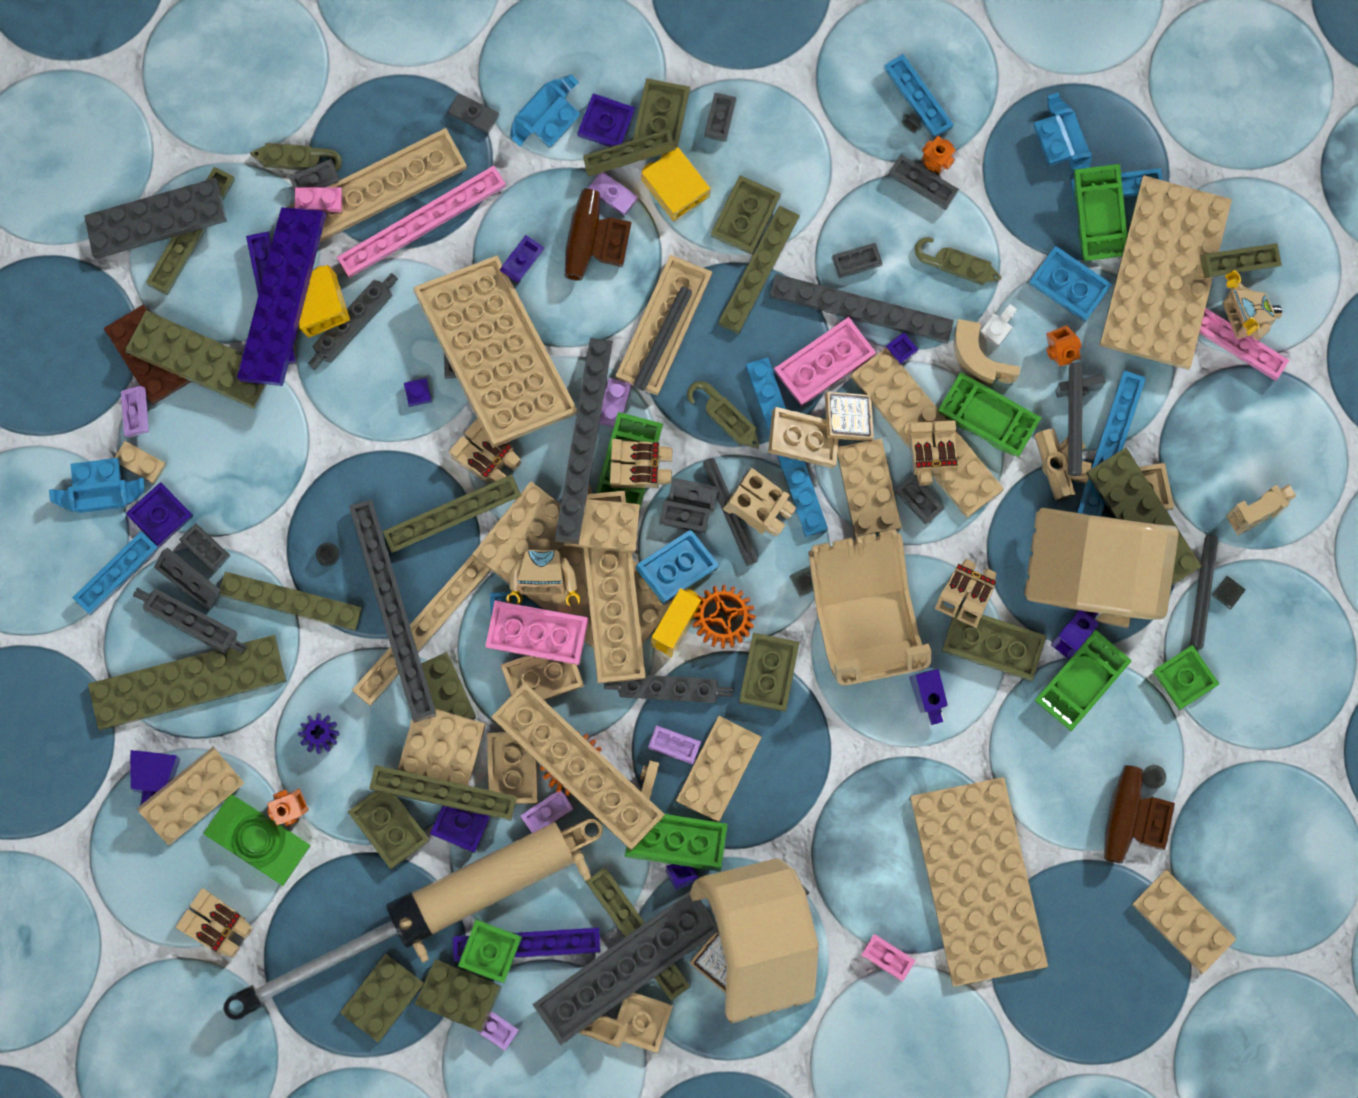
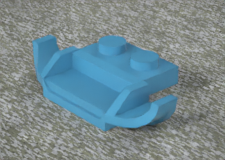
(546, 113)
(1062, 136)
(97, 487)

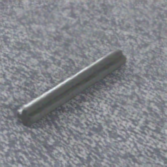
(662, 338)
(1075, 408)
(733, 520)
(1204, 591)

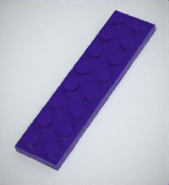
(281, 296)

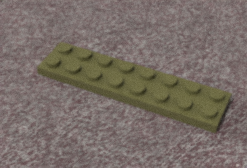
(186, 683)

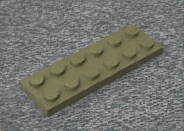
(192, 358)
(1133, 499)

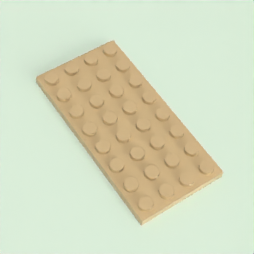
(1160, 277)
(495, 351)
(535, 518)
(978, 882)

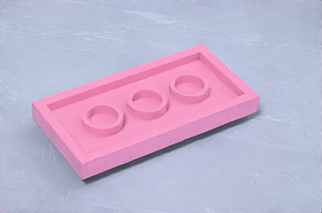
(824, 361)
(537, 632)

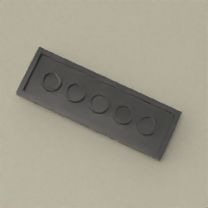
(155, 218)

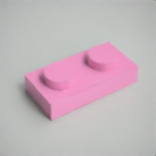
(321, 199)
(888, 957)

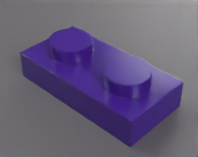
(522, 259)

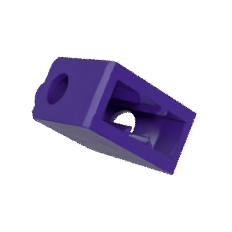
(1073, 636)
(924, 685)
(151, 772)

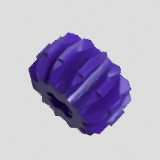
(325, 738)

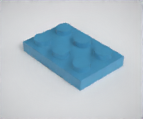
(1070, 283)
(677, 566)

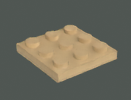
(443, 747)

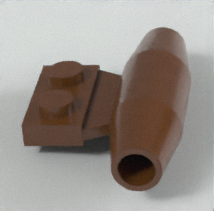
(593, 237)
(1133, 817)

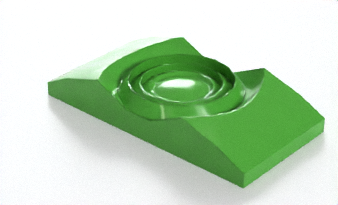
(1100, 211)
(989, 415)
(634, 430)
(1083, 680)
(256, 839)

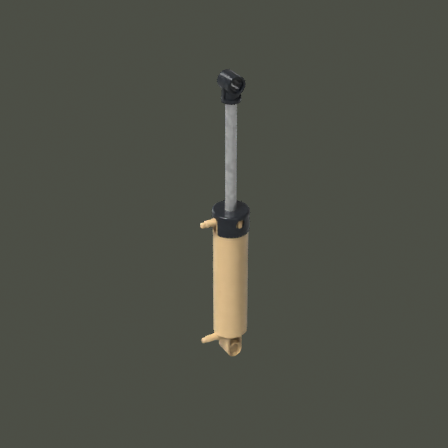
(446, 902)

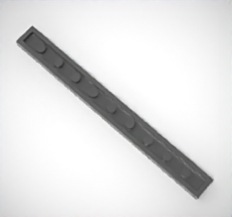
(584, 441)
(392, 611)

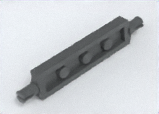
(360, 313)
(190, 621)
(671, 689)

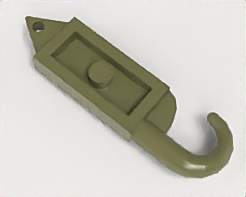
(293, 156)
(958, 263)
(726, 415)

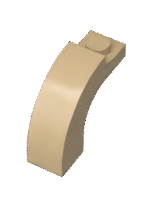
(974, 361)

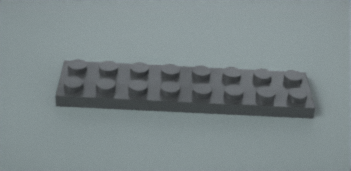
(625, 967)

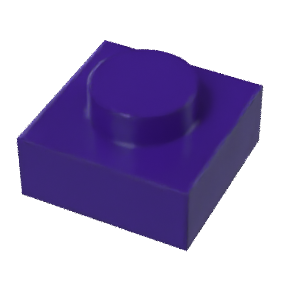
(902, 348)
(417, 392)
(681, 875)

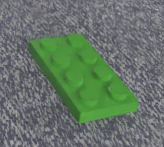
(683, 843)

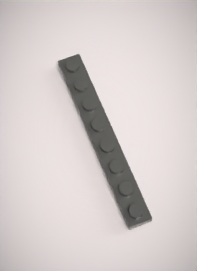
(861, 308)

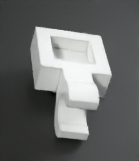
(998, 327)

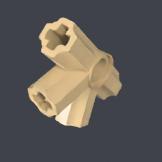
(1058, 478)

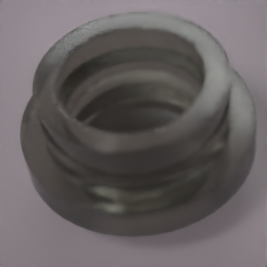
(911, 122)
(327, 554)
(1154, 776)

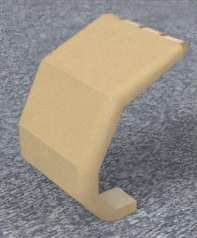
(1101, 564)
(866, 608)
(764, 937)

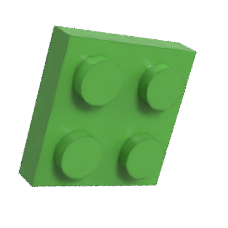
(1185, 677)
(490, 951)

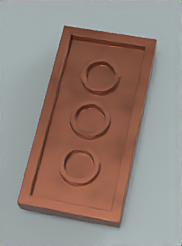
(156, 380)

